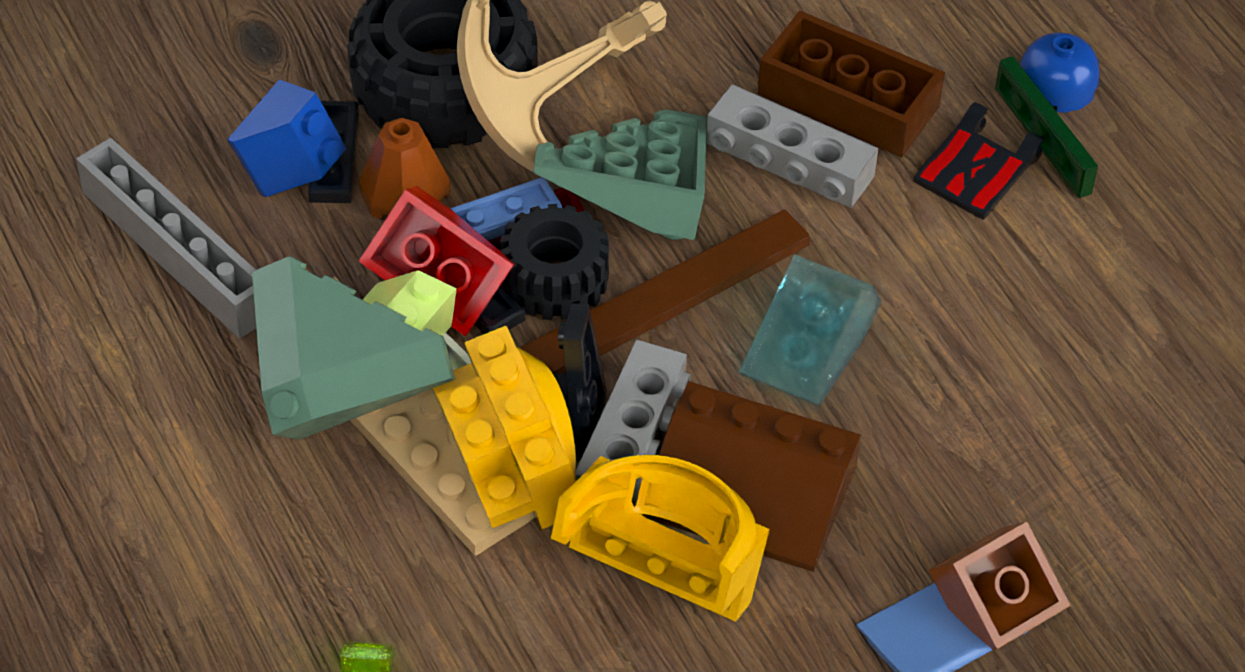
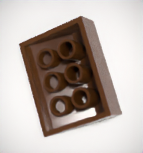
(776, 461)

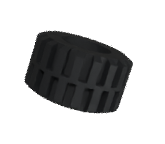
(562, 236)

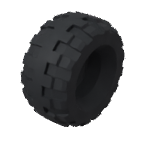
(401, 81)

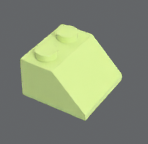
(419, 298)

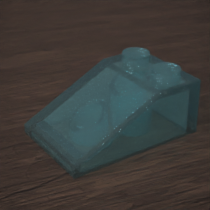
(811, 330)

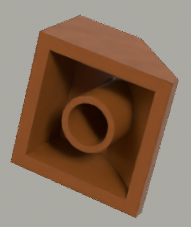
(1000, 585)

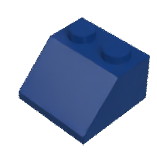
(286, 140)

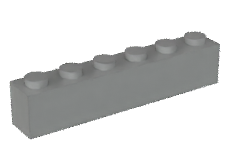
(170, 234)

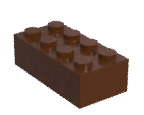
(850, 83)

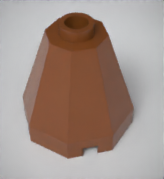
(399, 162)

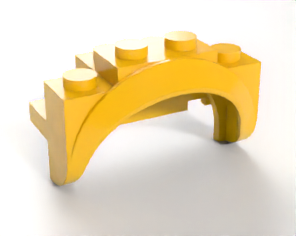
(507, 412)

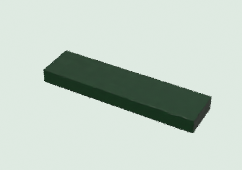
(1039, 117)

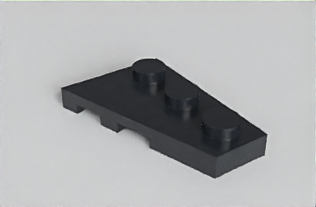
(583, 374)

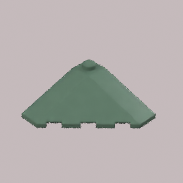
(637, 171)
(333, 353)

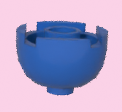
(1063, 70)

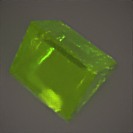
(367, 657)

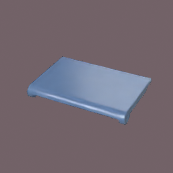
(922, 635)

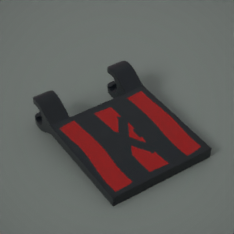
(975, 169)

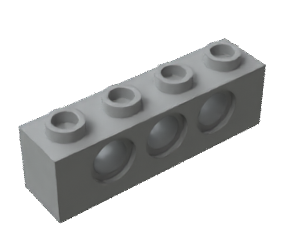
(791, 146)
(638, 406)

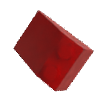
(441, 244)

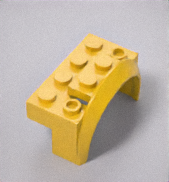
(606, 525)

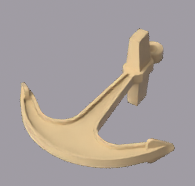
(510, 100)

